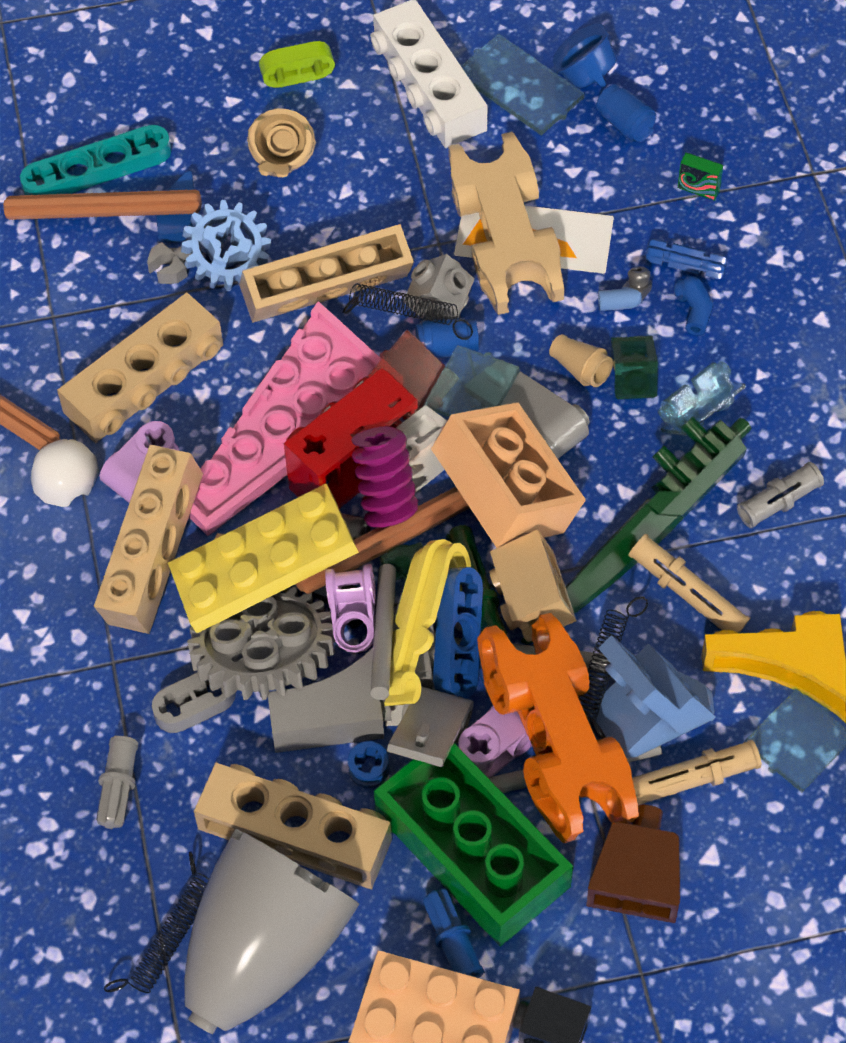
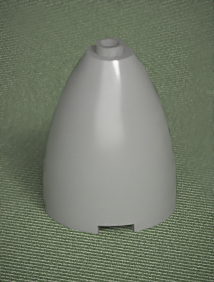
(257, 933)

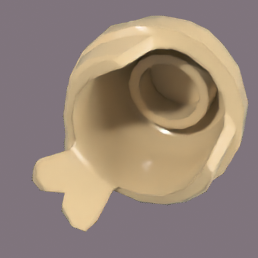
(280, 142)

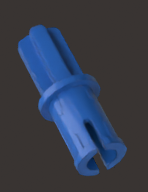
(451, 933)

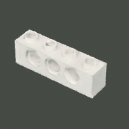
(429, 73)

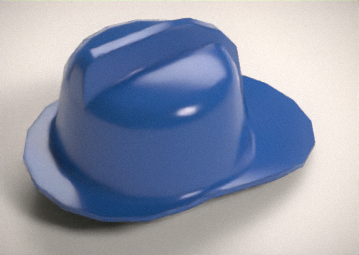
(586, 57)

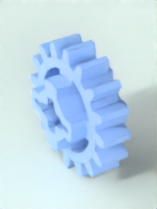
(242, 250)

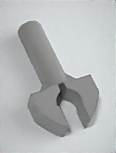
(162, 255)

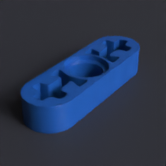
(445, 645)

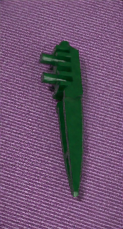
(676, 494)

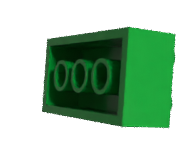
(474, 842)

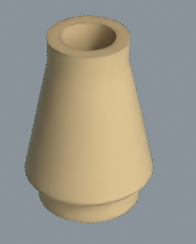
(584, 361)

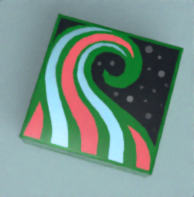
(700, 176)

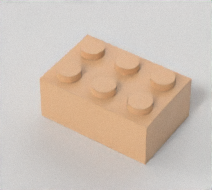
(507, 473)
(432, 1005)

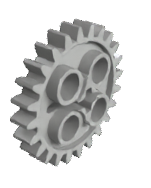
(265, 646)

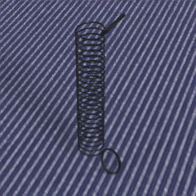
(356, 302)
(593, 719)
(193, 870)

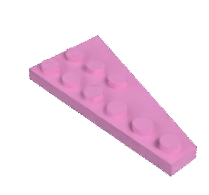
(313, 372)

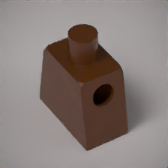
(638, 869)

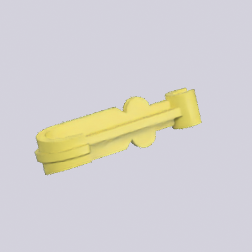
(418, 612)

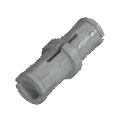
(803, 481)

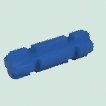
(686, 258)

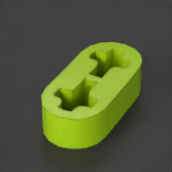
(296, 64)

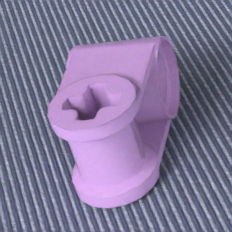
(124, 466)
(352, 604)
(494, 741)

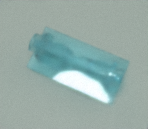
(713, 395)

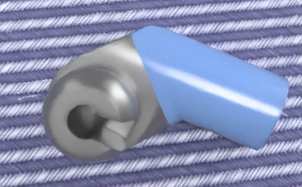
(630, 294)

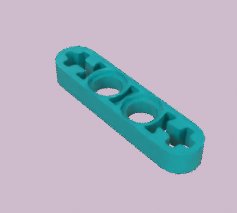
(94, 158)

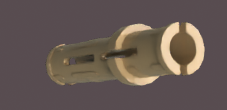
(647, 552)
(708, 768)

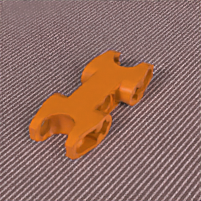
(567, 756)

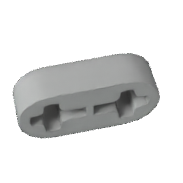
(194, 702)

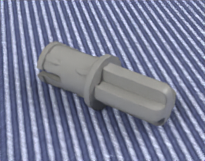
(117, 782)

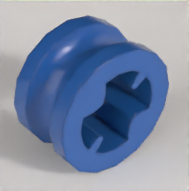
(359, 754)

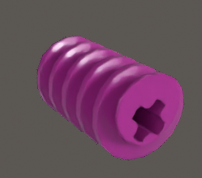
(384, 476)

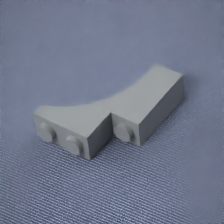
(337, 707)

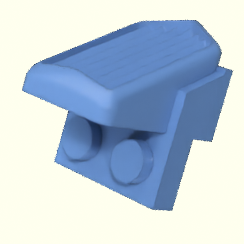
(649, 700)

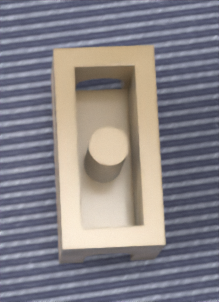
(530, 583)

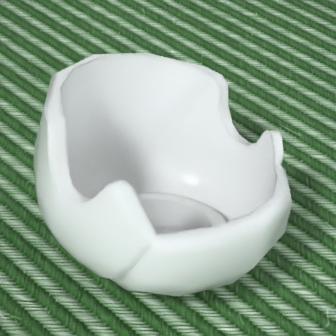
(63, 472)

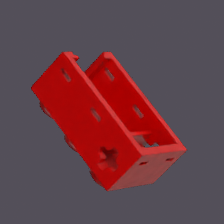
(325, 445)

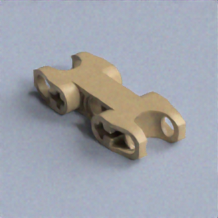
(512, 247)

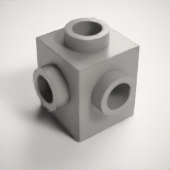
(442, 281)

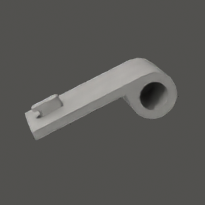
(555, 419)
(431, 726)

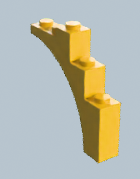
(803, 659)

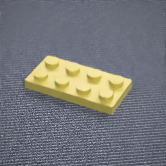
(262, 558)

